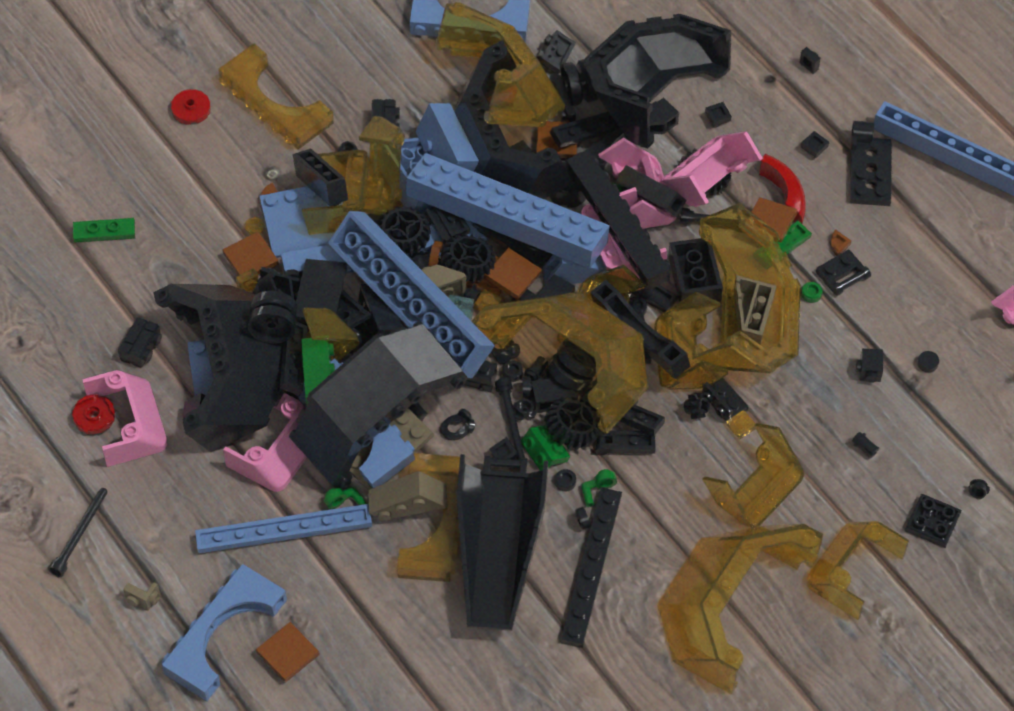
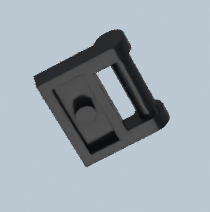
(840, 267)

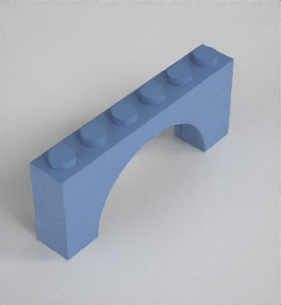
(428, 14)
(387, 455)
(243, 593)

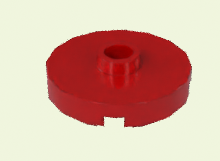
(187, 114)
(90, 406)

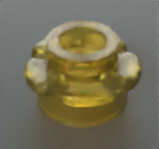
(260, 225)

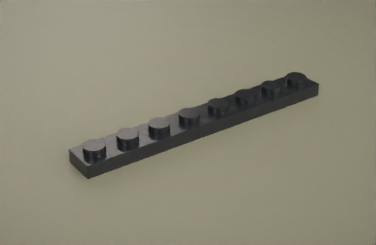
(591, 568)

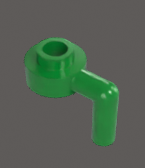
(604, 478)
(336, 497)

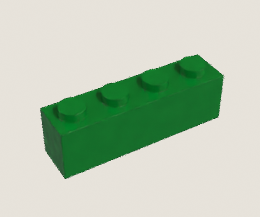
(316, 362)

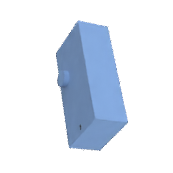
(444, 136)

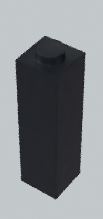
(651, 191)

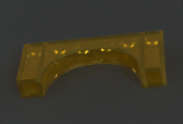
(295, 124)
(435, 556)

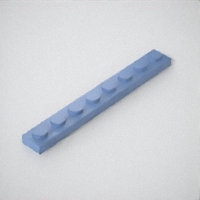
(283, 528)

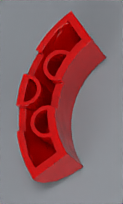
(789, 183)

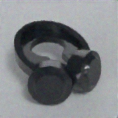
(505, 355)
(462, 416)

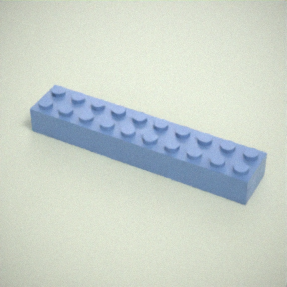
(507, 210)
(409, 290)

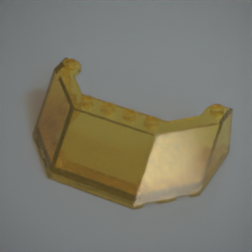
(519, 96)
(751, 250)
(605, 337)
(707, 583)

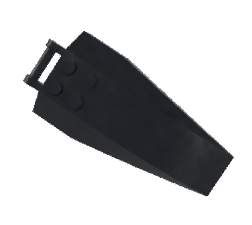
(498, 536)

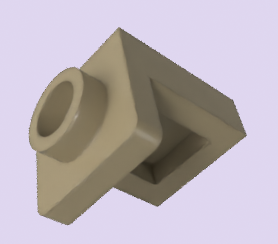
(139, 597)

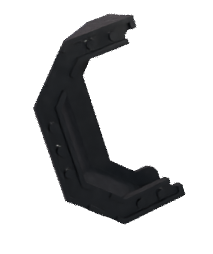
(646, 58)
(533, 173)
(242, 367)
(369, 395)

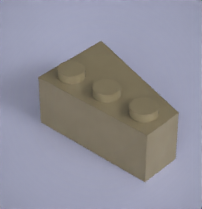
(753, 306)
(407, 496)

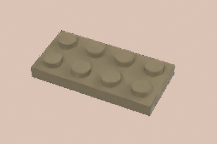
(412, 430)

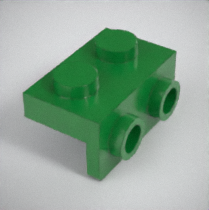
(542, 447)

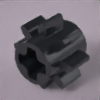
(696, 405)

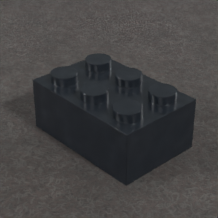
(694, 269)

